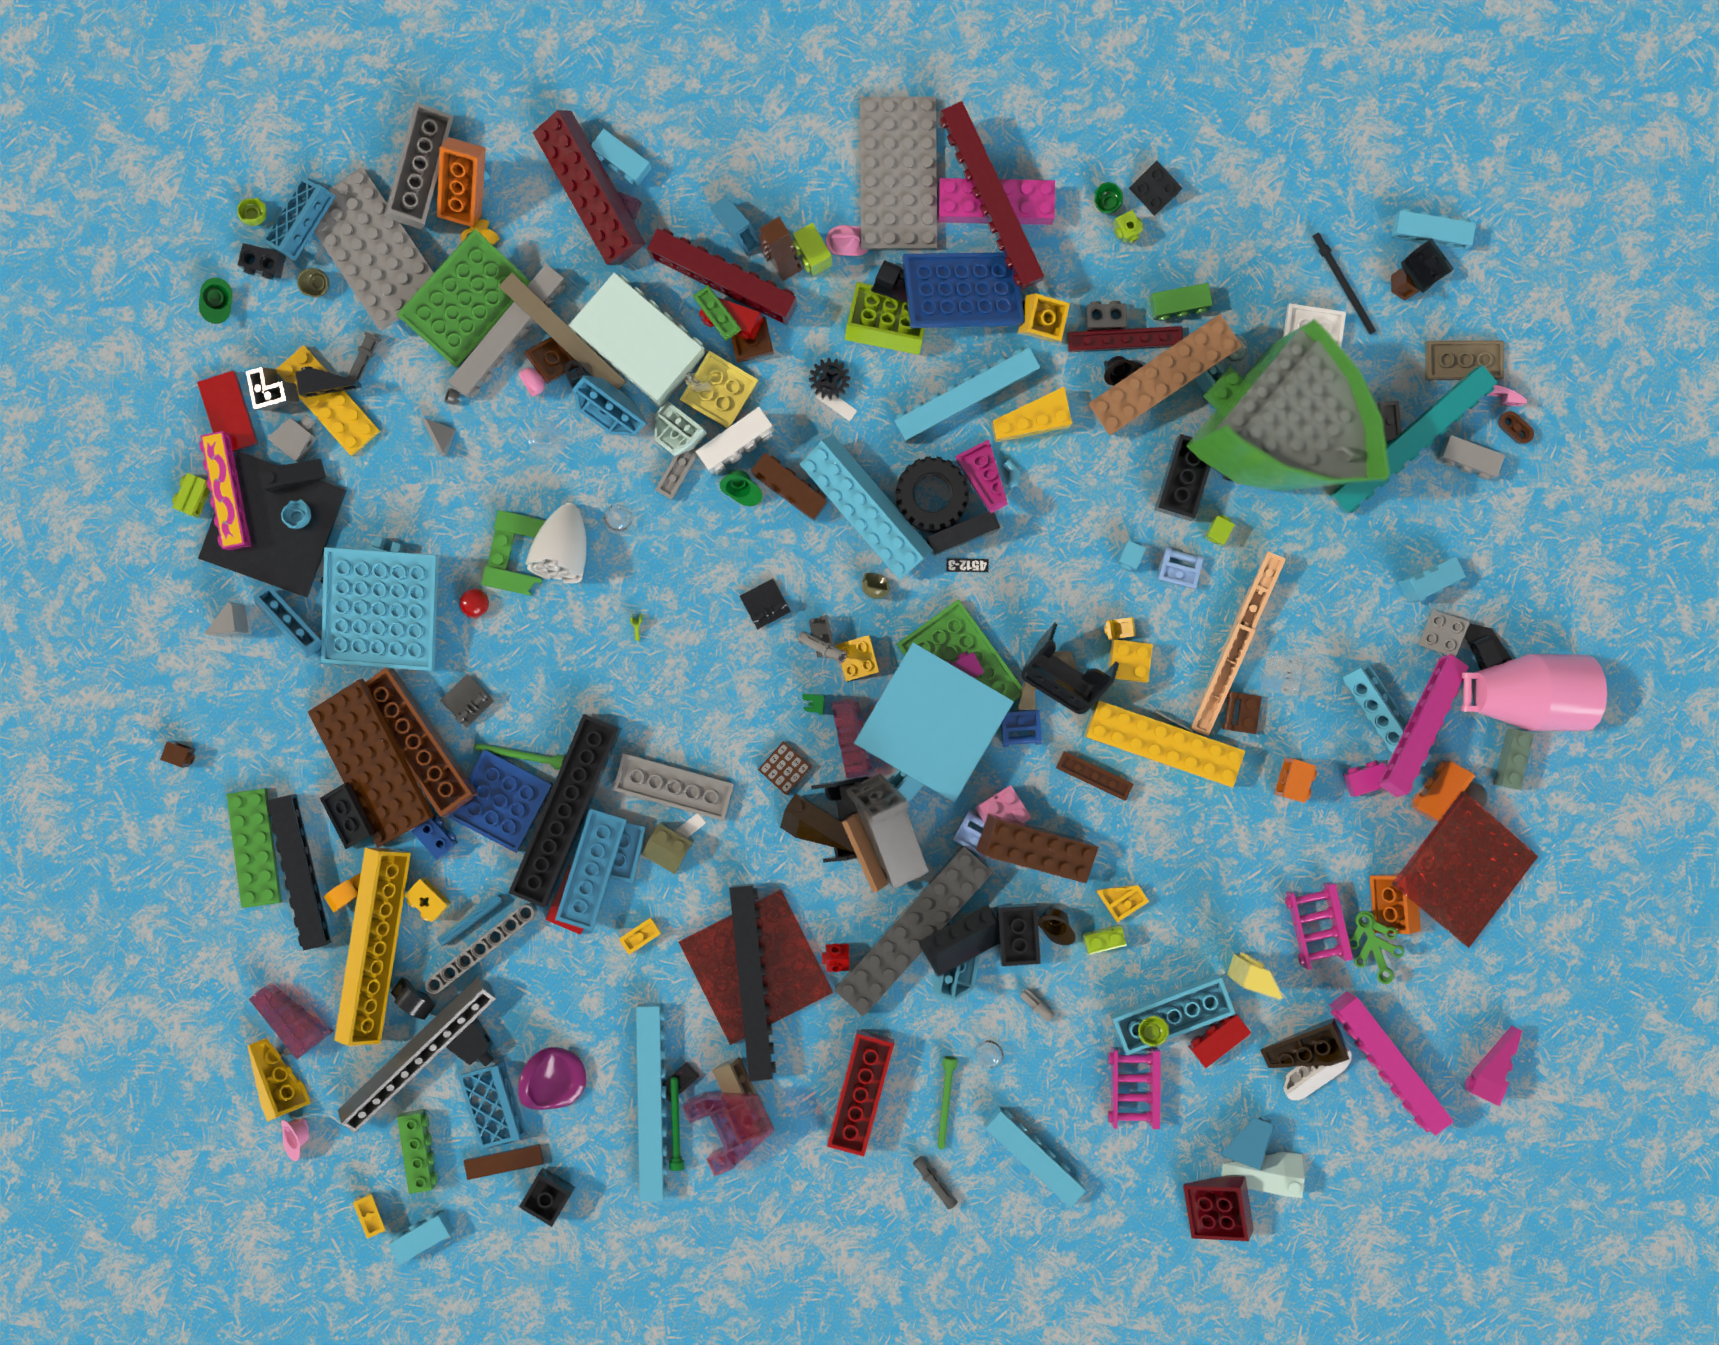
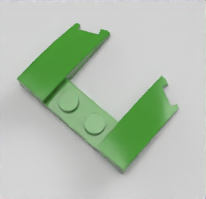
(496, 572)

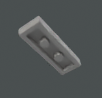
(676, 473)

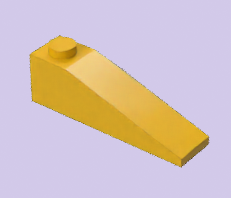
(276, 1084)

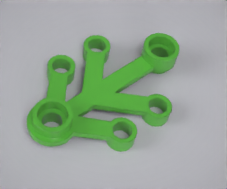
(1374, 943)

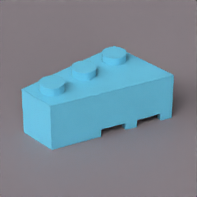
(1432, 580)

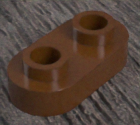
(1516, 426)

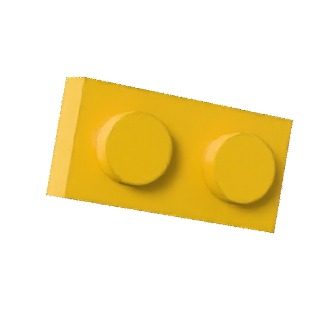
(640, 935)

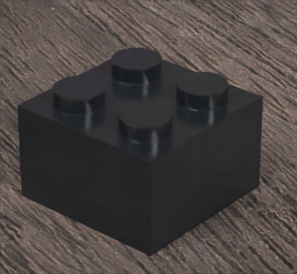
(547, 1197)

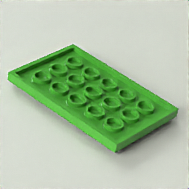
(461, 299)
(956, 632)

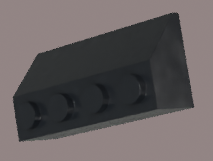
(961, 940)

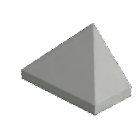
(441, 435)

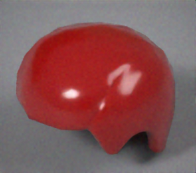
(474, 603)

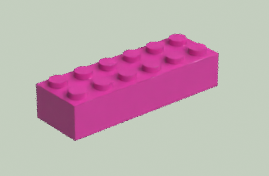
(1030, 199)

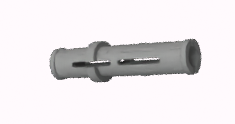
(827, 649)

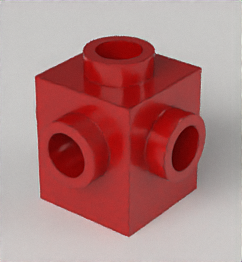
(836, 957)

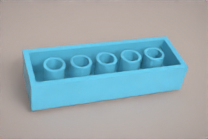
(1181, 1009)

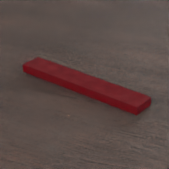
(1124, 339)

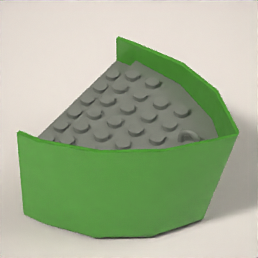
(1294, 419)

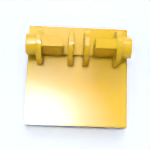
(859, 659)

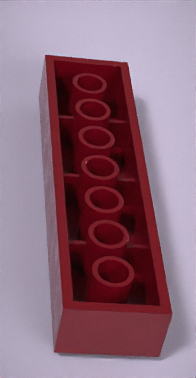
(589, 187)
(722, 276)

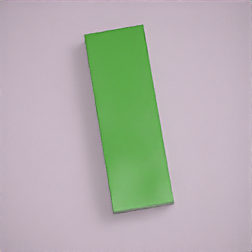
(716, 313)

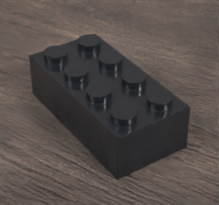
(1182, 482)

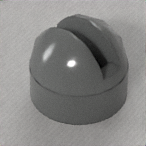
(451, 396)

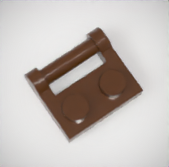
(1247, 715)

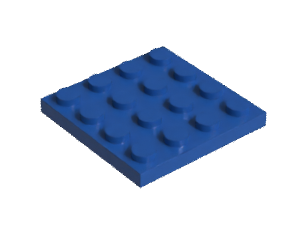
(505, 802)

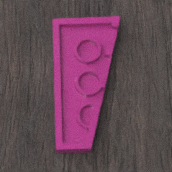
(983, 474)

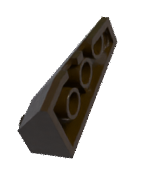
(814, 824)
(1308, 1048)

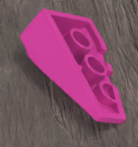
(1490, 1074)

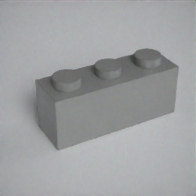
(1470, 457)

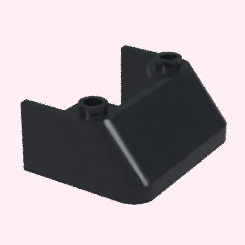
(1062, 681)
(846, 807)

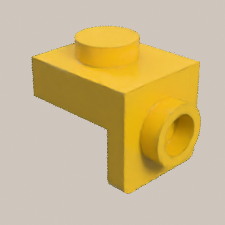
(1120, 628)

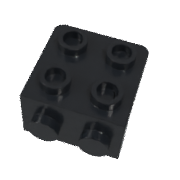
(1426, 265)

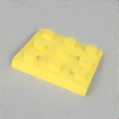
(728, 391)

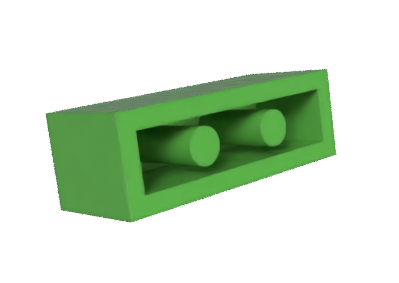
(1180, 302)

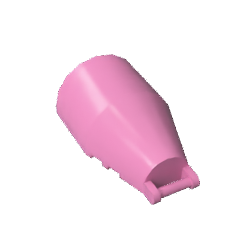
(1540, 692)

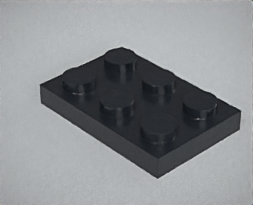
(347, 815)

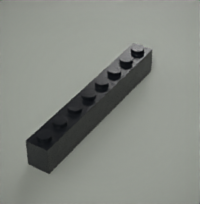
(299, 872)

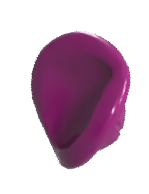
(551, 1079)

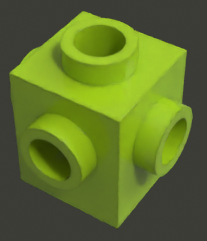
(1128, 227)

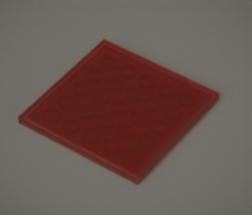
(1465, 869)
(791, 966)

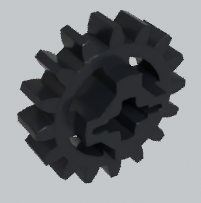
(821, 382)

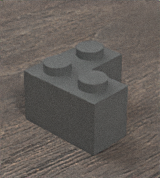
(268, 392)

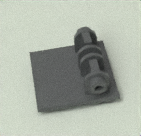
(467, 700)

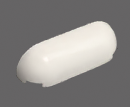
(1305, 1080)

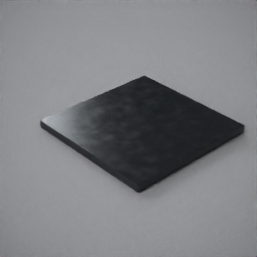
(277, 553)

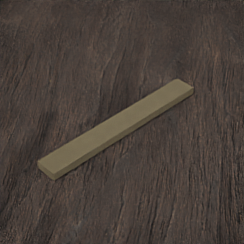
(559, 331)

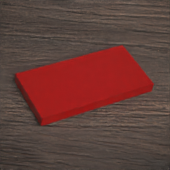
(228, 409)

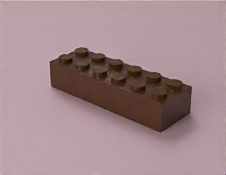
(1037, 848)

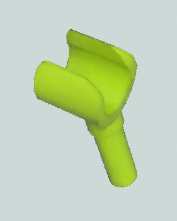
(636, 623)

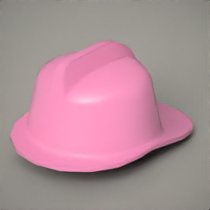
(845, 241)
(294, 1136)

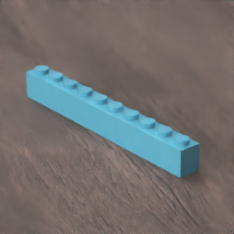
(650, 1102)

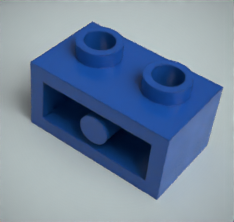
(435, 837)

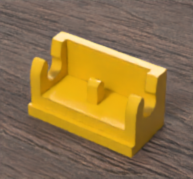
(368, 1215)

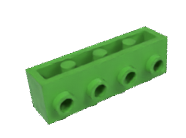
(417, 1151)

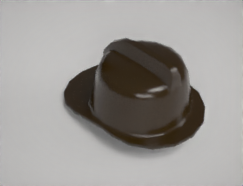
(1056, 926)

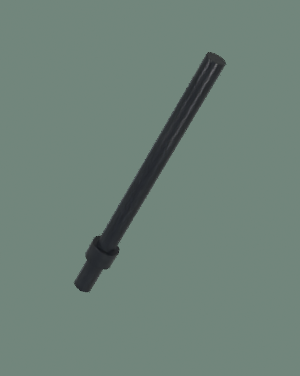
(1325, 251)

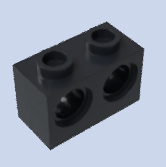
(262, 259)

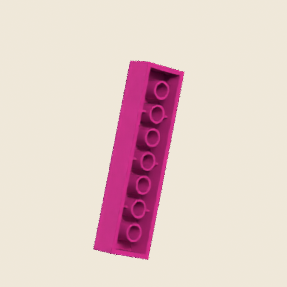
(1391, 1063)

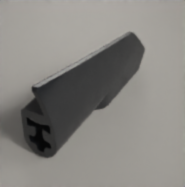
(890, 282)
(1486, 646)

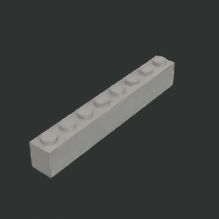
(504, 336)

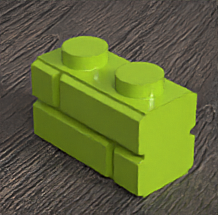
(191, 495)
(1104, 939)

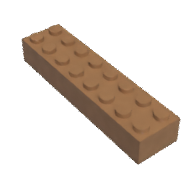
(1165, 374)

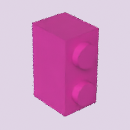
(1365, 779)

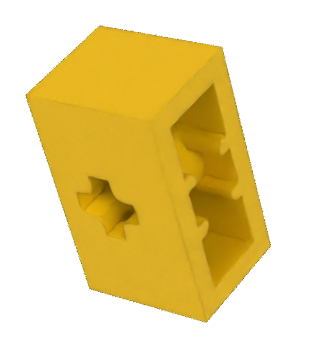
(436, 904)

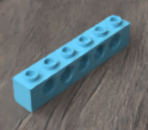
(1386, 705)

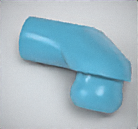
(1014, 476)

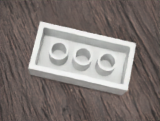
(735, 441)

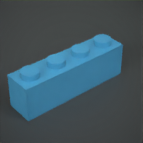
(287, 621)

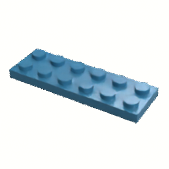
(591, 869)

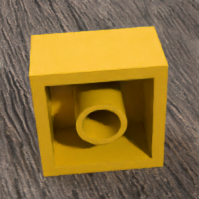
(1044, 317)
(1133, 660)

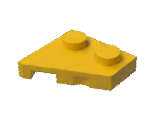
(1122, 900)

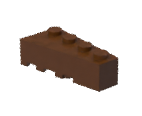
(779, 248)
(788, 486)

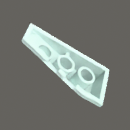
(1279, 1174)

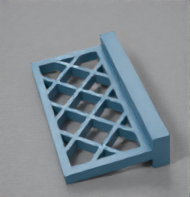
(306, 220)
(507, 1104)

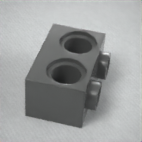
(1106, 321)

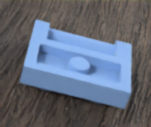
(1177, 573)
(967, 836)

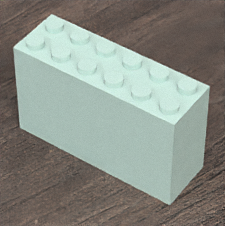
(638, 338)

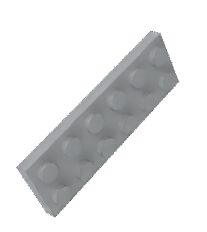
(673, 787)

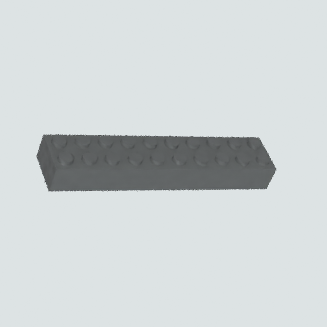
(921, 918)

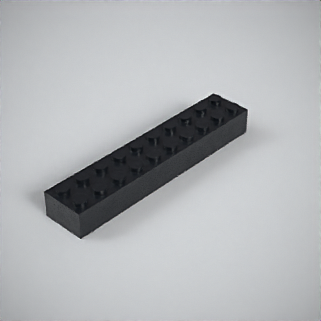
(565, 810)

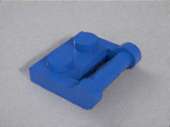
(1019, 722)

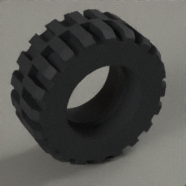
(932, 468)

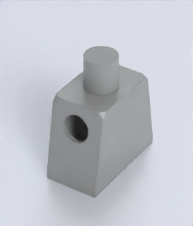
(294, 438)

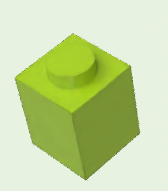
(1219, 530)

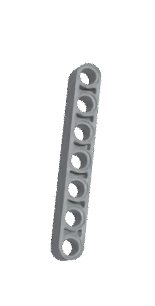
(473, 952)

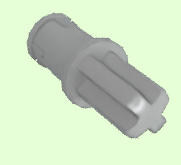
(1037, 1005)

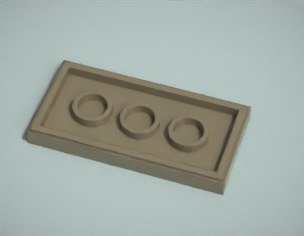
(1457, 358)

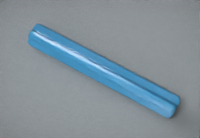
(469, 920)

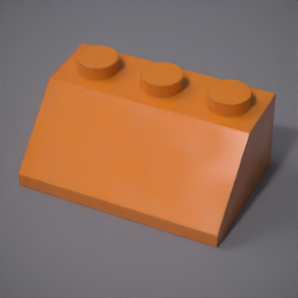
(1441, 790)
(1393, 907)

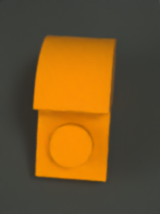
(343, 893)

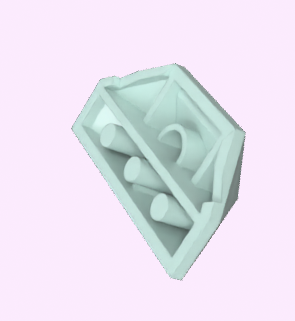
(676, 430)

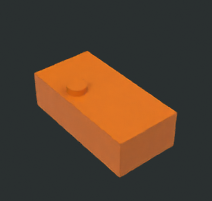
(460, 182)

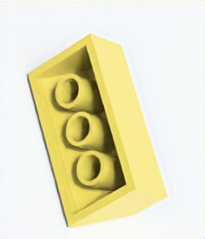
(1252, 975)

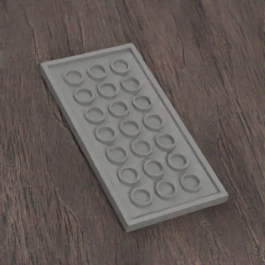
(898, 173)
(371, 249)

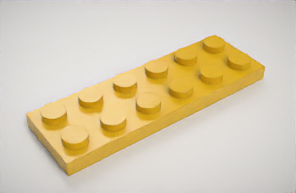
(334, 410)

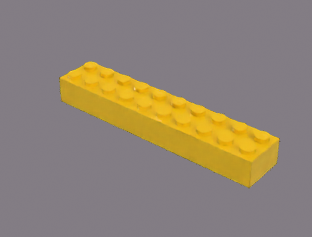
(372, 946)

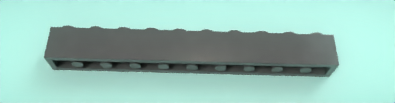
(416, 1054)

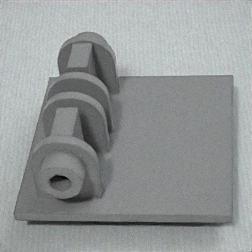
(1444, 633)

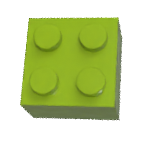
(812, 250)

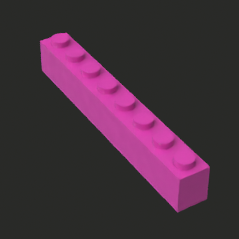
(1423, 726)

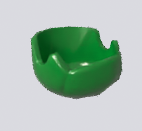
(1108, 198)

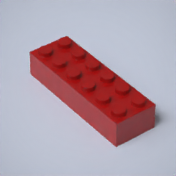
(860, 1093)

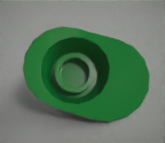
(215, 300)
(741, 488)

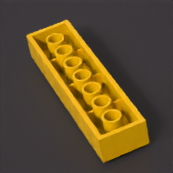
(1164, 743)

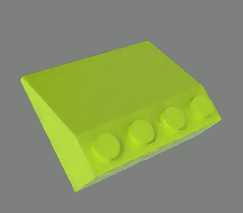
(881, 322)

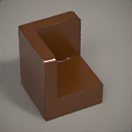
(1402, 285)

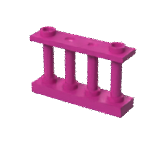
(1333, 912)
(1152, 1078)

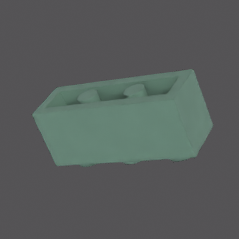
(1513, 759)

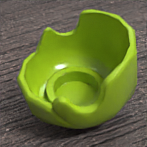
(252, 211)
(1153, 1031)

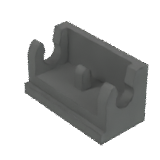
(821, 630)

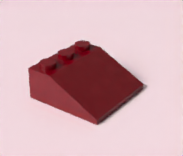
(1219, 1209)

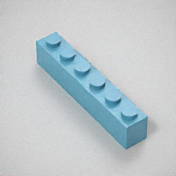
(1035, 1157)

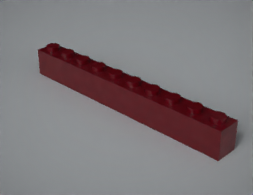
(991, 195)

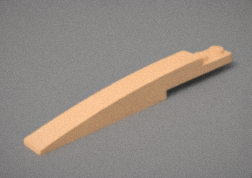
(1237, 643)

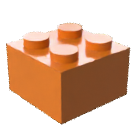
(1295, 780)

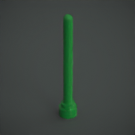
(676, 1162)

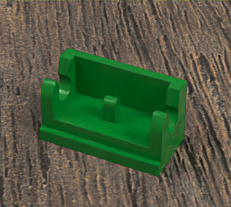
(818, 703)

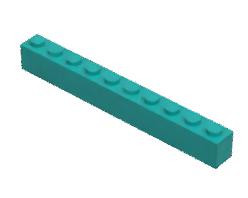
(1420, 434)

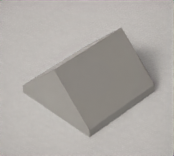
(230, 621)

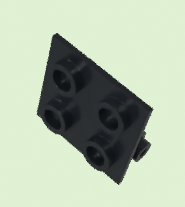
(1155, 188)
(765, 604)

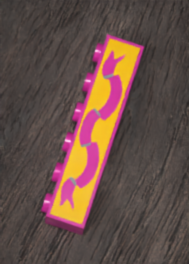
(225, 490)

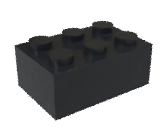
(1018, 934)

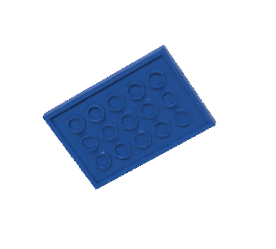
(961, 290)

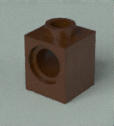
(178, 754)

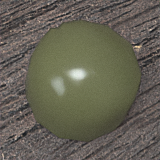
(313, 282)
(875, 586)

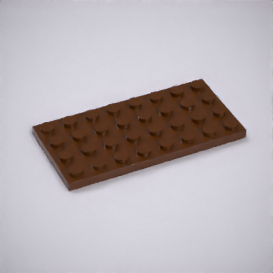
(370, 762)

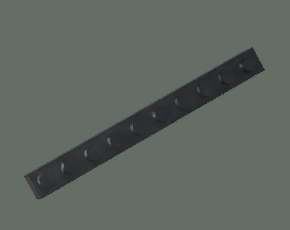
(752, 982)

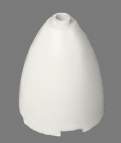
(560, 546)

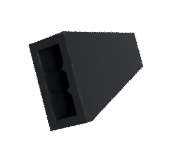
(963, 533)

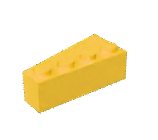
(1034, 418)

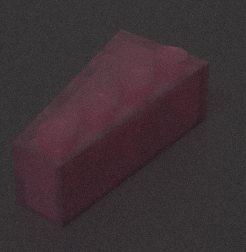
(848, 730)
(289, 1021)

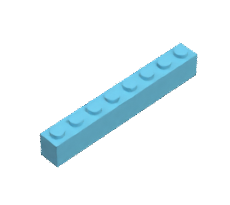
(966, 395)

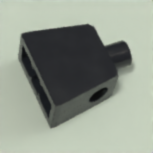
(472, 1044)

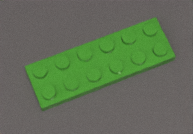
(254, 848)

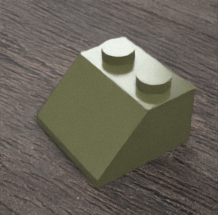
(667, 847)

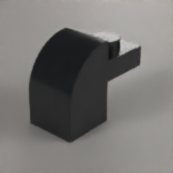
(411, 1000)

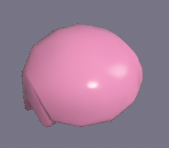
(532, 381)

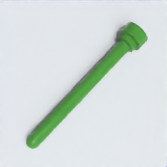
(555, 761)
(949, 1064)

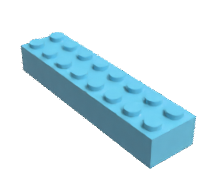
(866, 506)

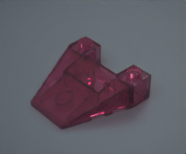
(738, 1121)

